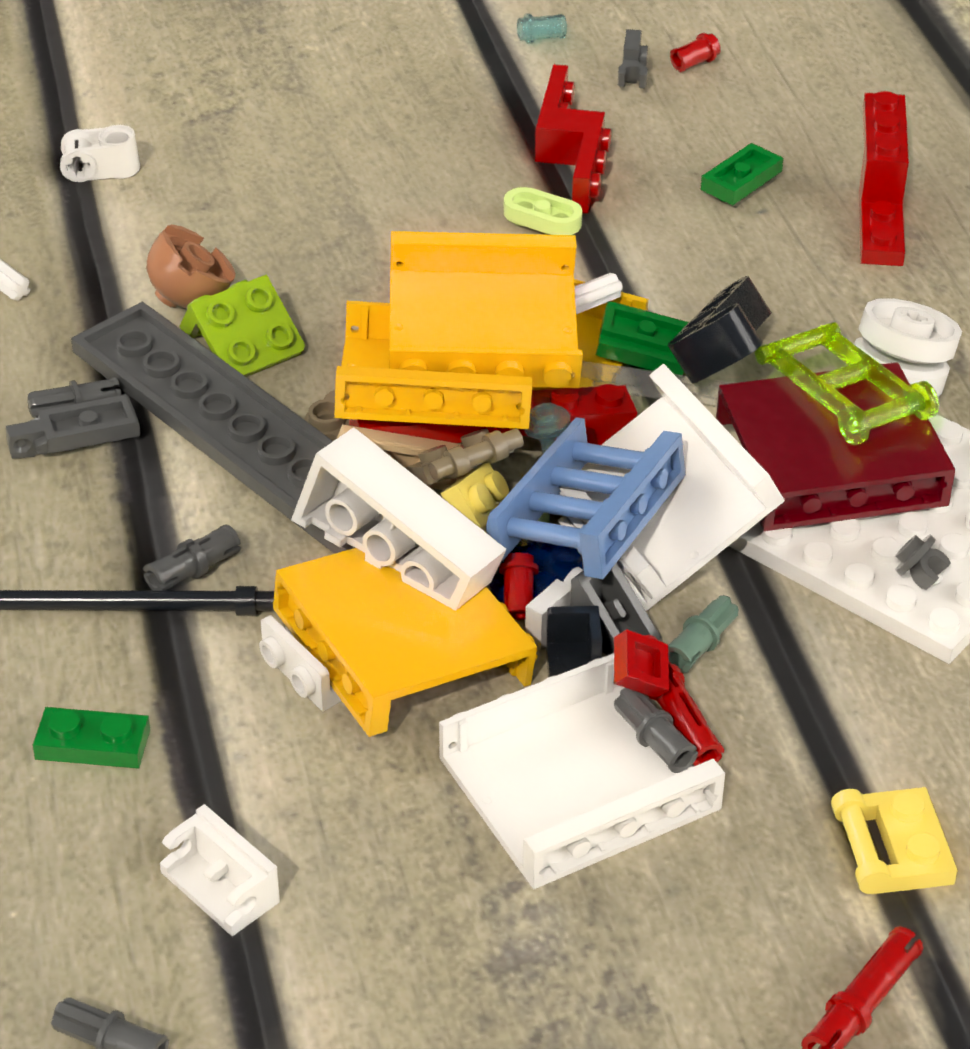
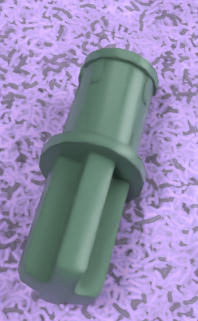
(701, 633)

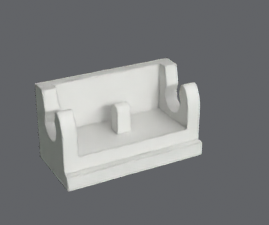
(220, 871)

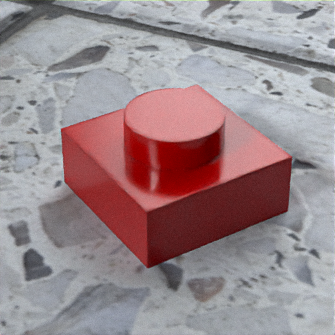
(641, 663)

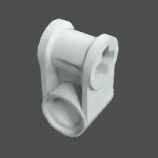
(103, 151)

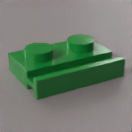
(638, 337)

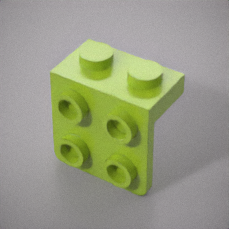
(245, 326)

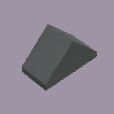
(617, 605)

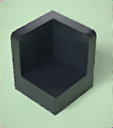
(572, 637)

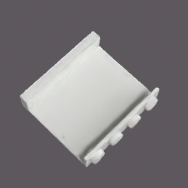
(711, 505)
(567, 776)

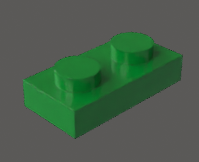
(741, 173)
(91, 737)

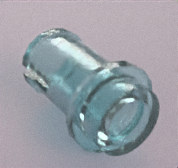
(541, 27)

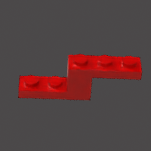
(572, 137)
(883, 179)

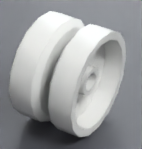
(912, 336)

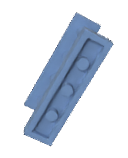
(611, 522)

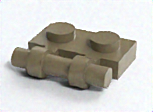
(477, 449)

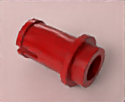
(704, 48)
(518, 582)

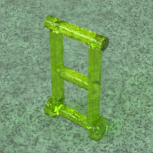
(853, 422)

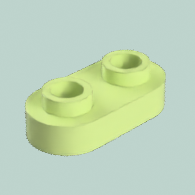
(542, 211)

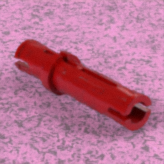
(688, 717)
(850, 1010)

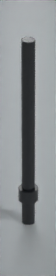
(244, 601)

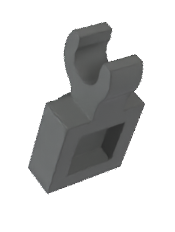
(634, 60)

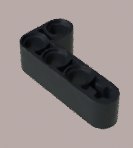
(721, 331)

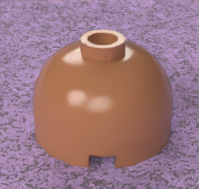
(185, 269)

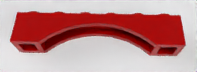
(603, 407)

